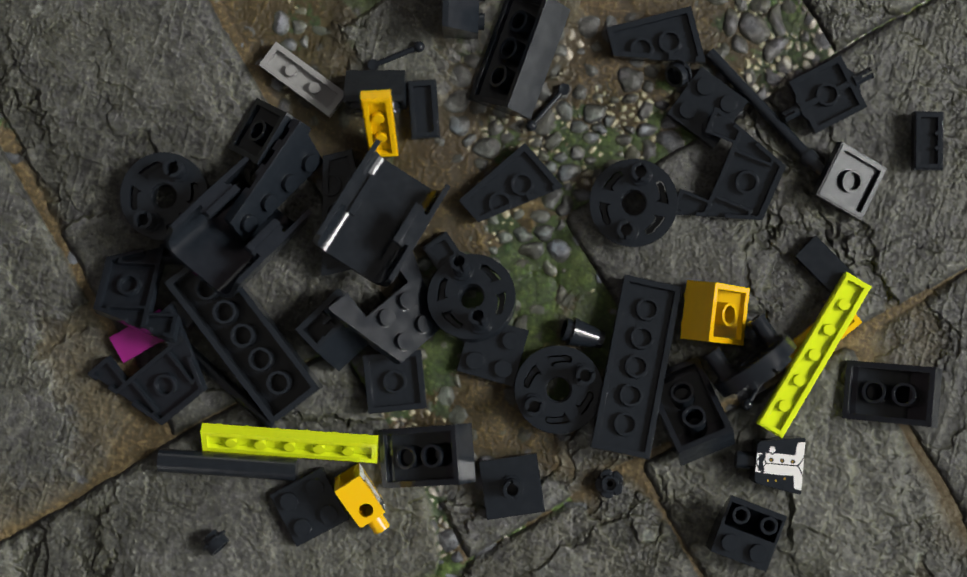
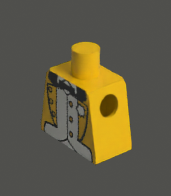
(354, 490)

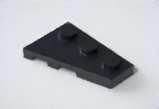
(658, 38)
(509, 185)

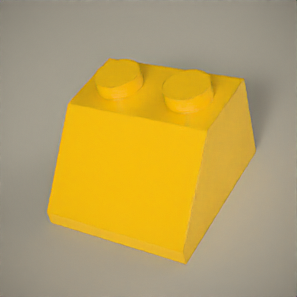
(714, 312)

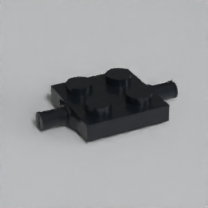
(827, 94)

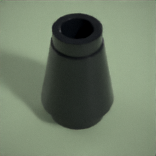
(579, 333)

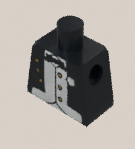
(775, 462)

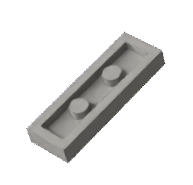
(302, 79)

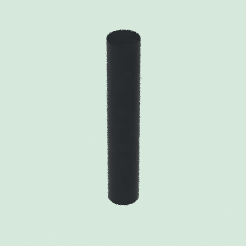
(227, 464)

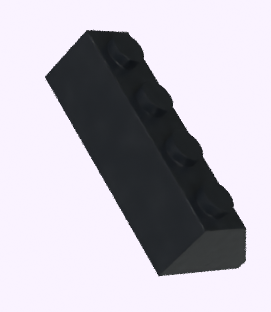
(519, 55)

